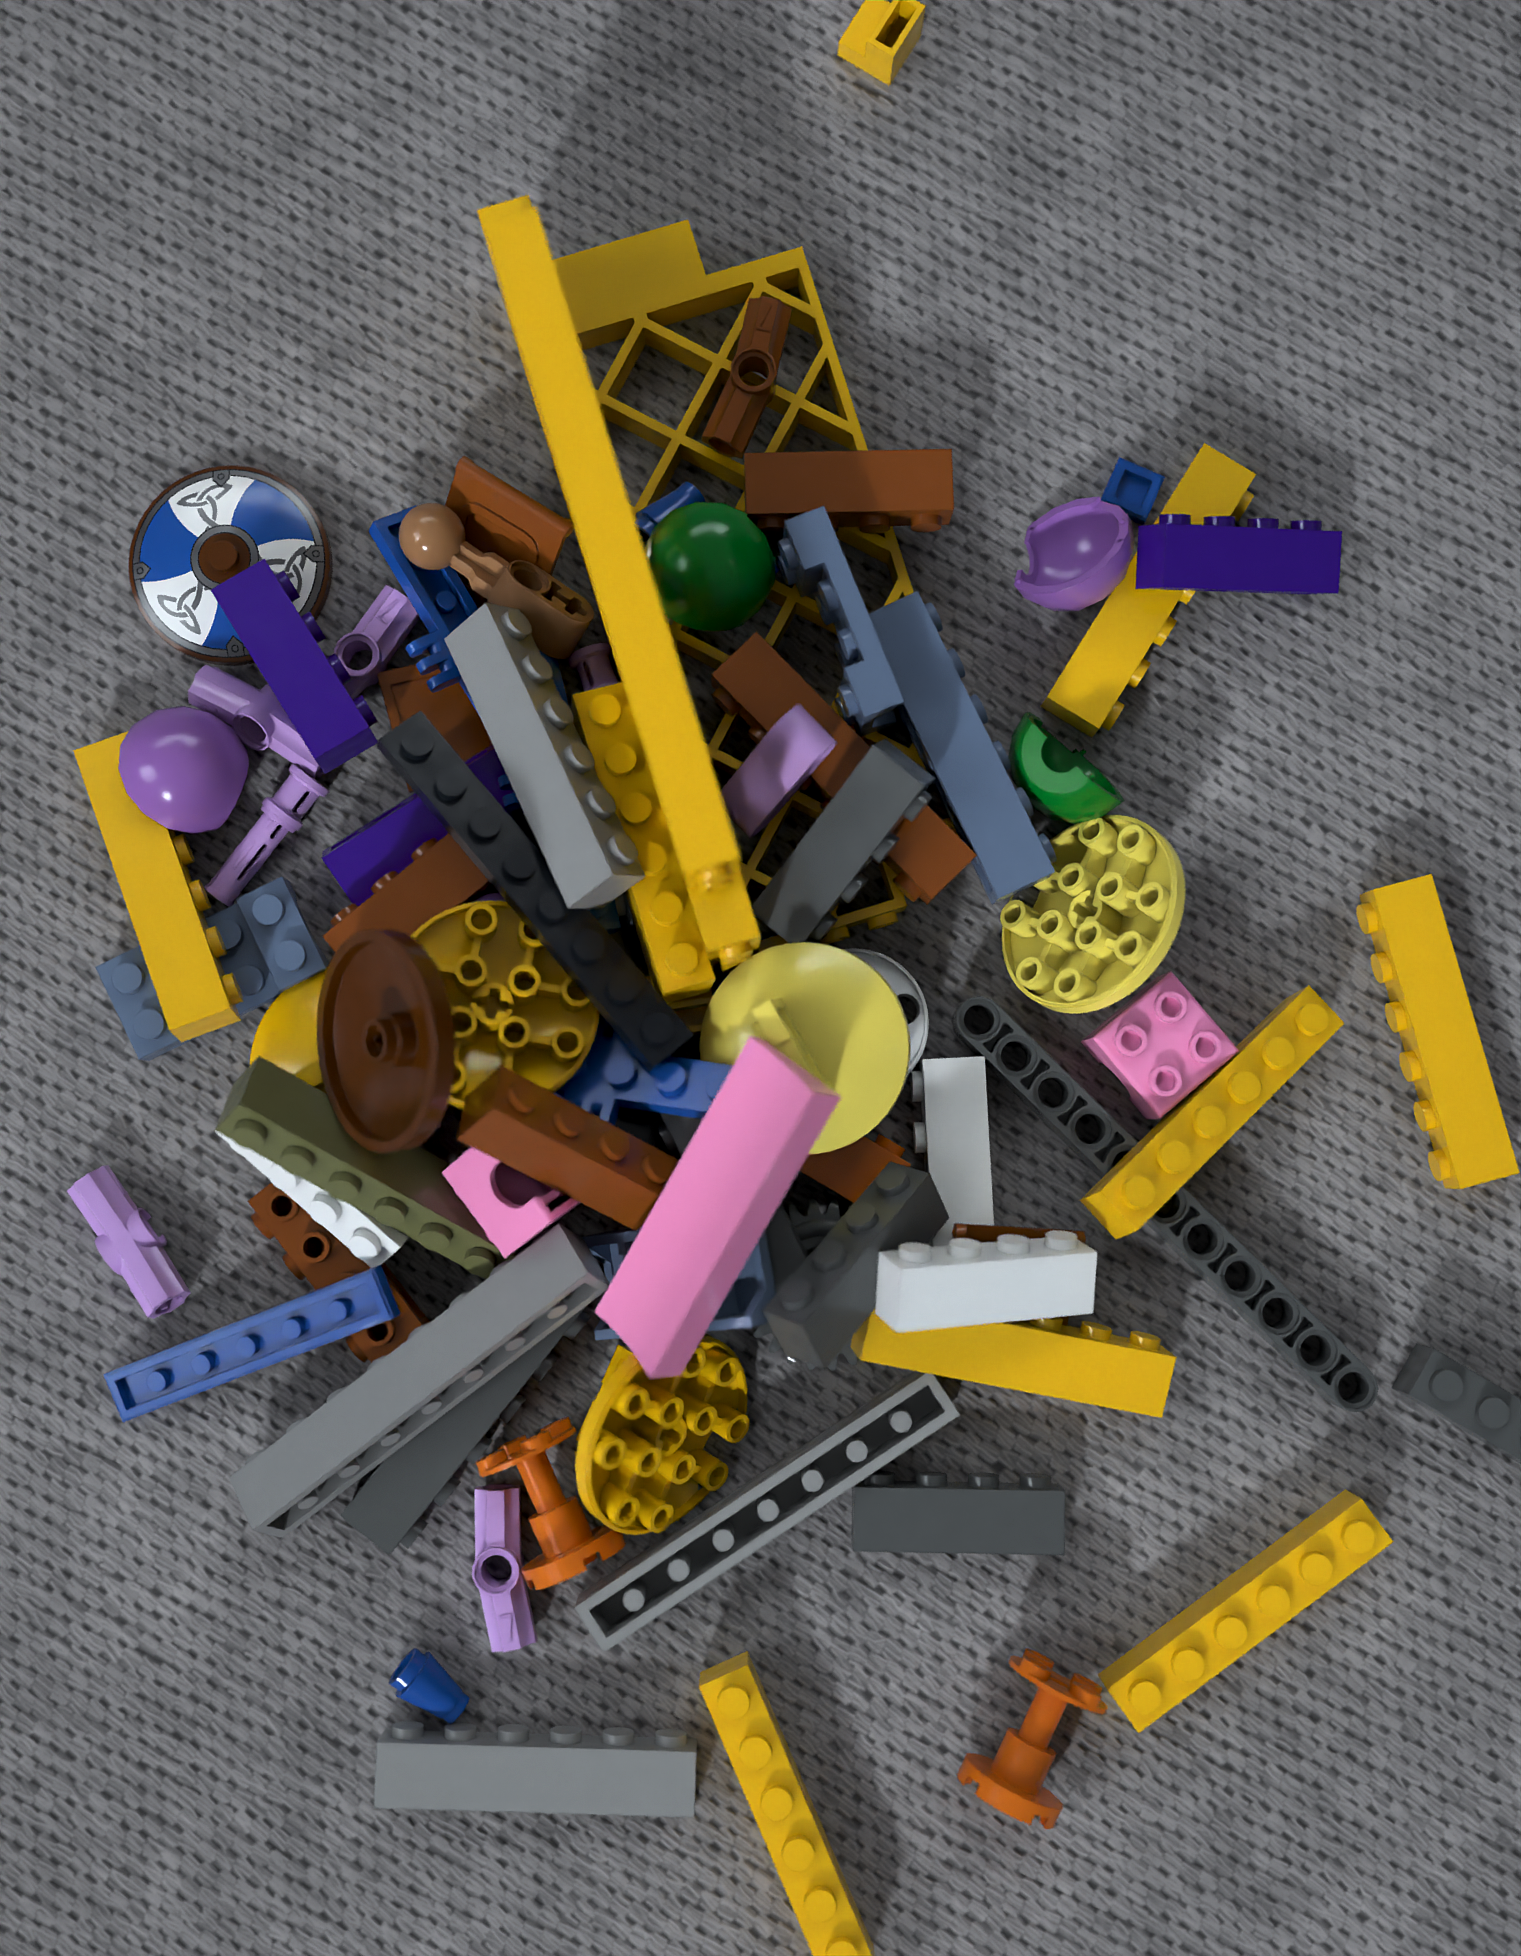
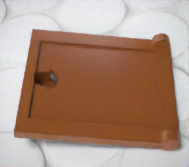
(504, 520)
(447, 709)

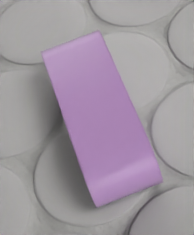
(776, 770)

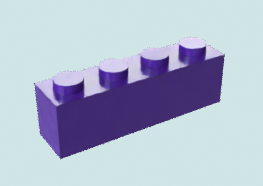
(1238, 558)
(295, 666)
(394, 835)

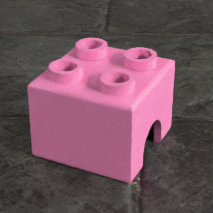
(1160, 1045)
(504, 1200)

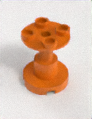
(558, 1521)
(1024, 1758)

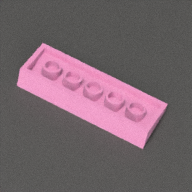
(715, 1207)

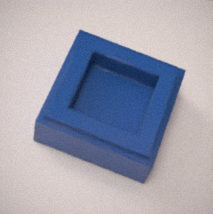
(1132, 489)

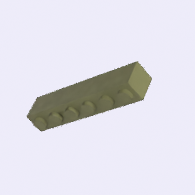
(400, 1189)

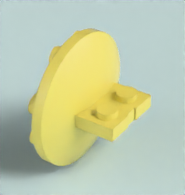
(1097, 918)
(828, 1018)

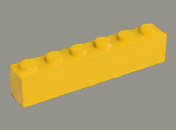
(1136, 618)
(660, 899)
(161, 902)
(1437, 1033)
(1211, 1113)
(1033, 1358)
(1244, 1609)
(783, 1809)

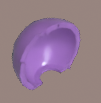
(1076, 554)
(184, 768)

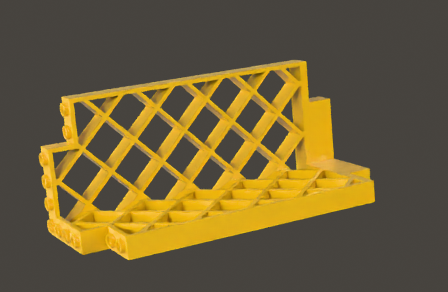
(632, 293)

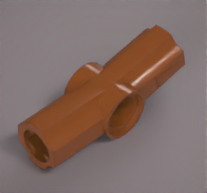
(758, 351)

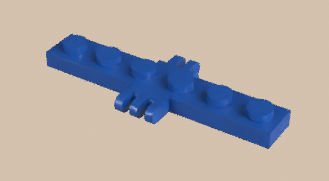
(437, 598)
(617, 1079)

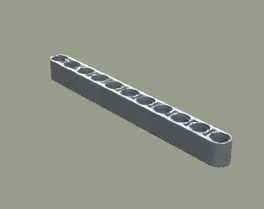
(1222, 1248)

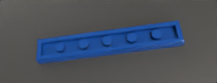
(252, 1343)

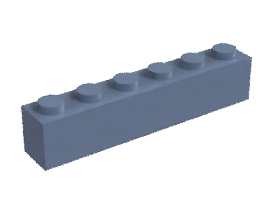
(959, 752)

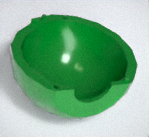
(710, 566)
(1055, 779)

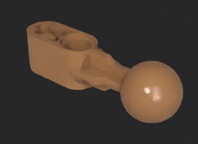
(558, 616)

